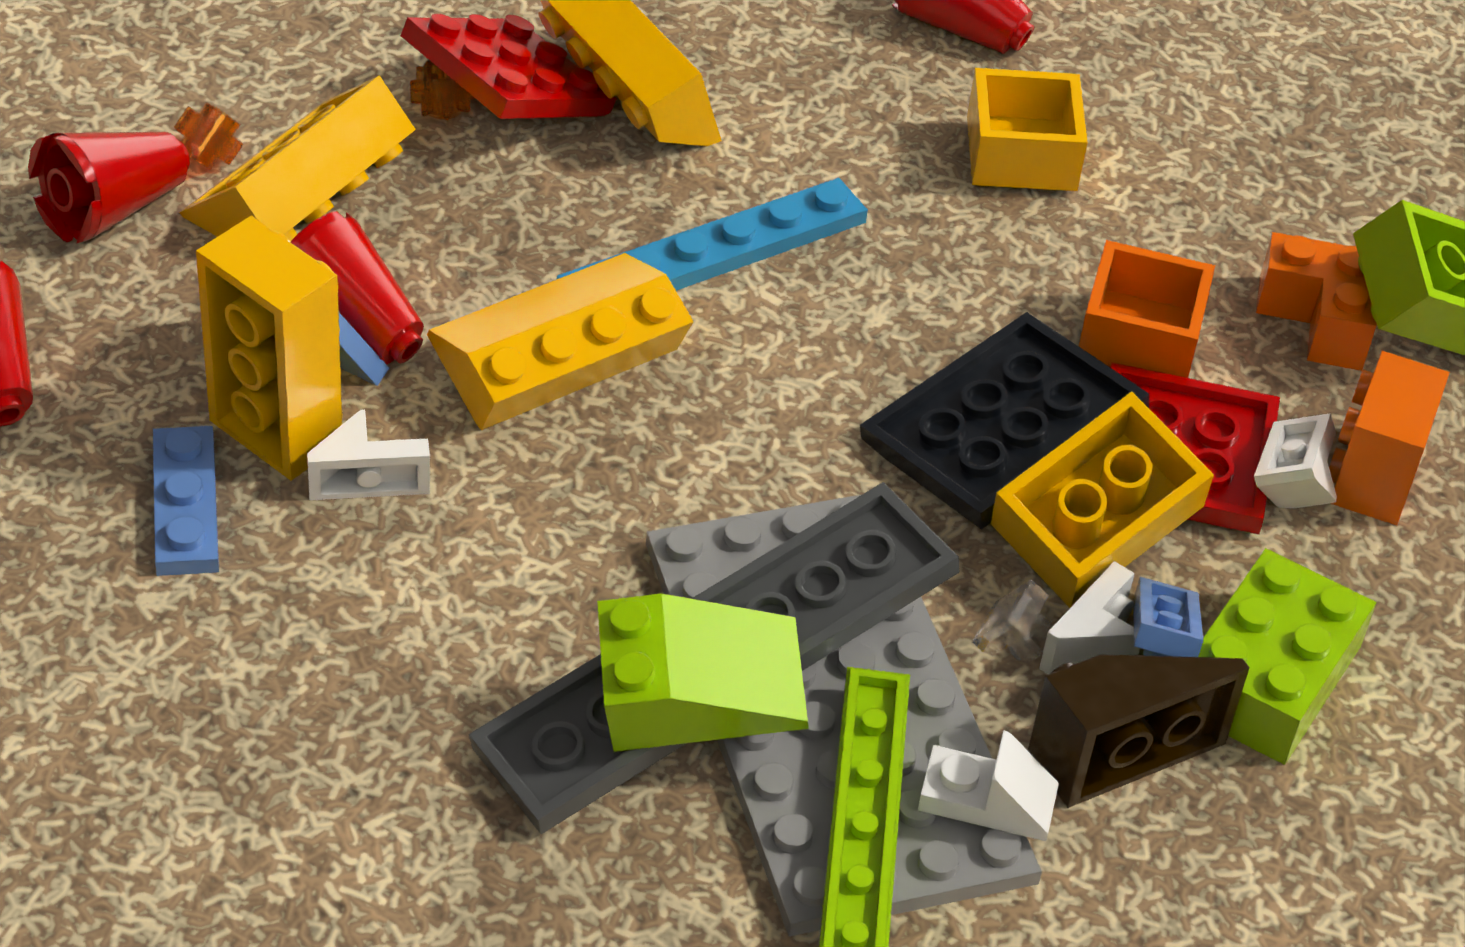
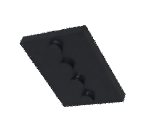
(994, 414)

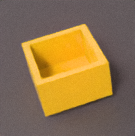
(1026, 129)

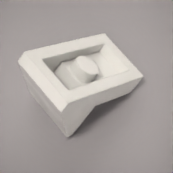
(1295, 463)
(358, 468)
(1094, 623)
(999, 794)

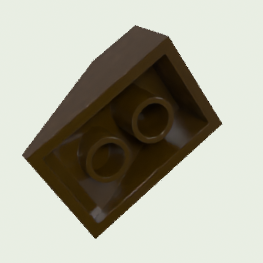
(1131, 717)

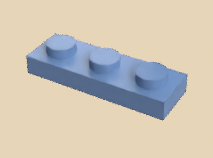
(185, 501)
(1166, 620)

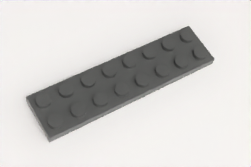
(831, 577)

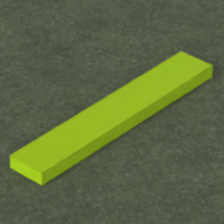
(865, 810)

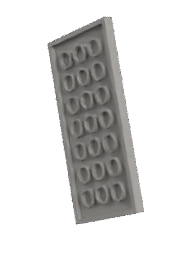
(790, 775)

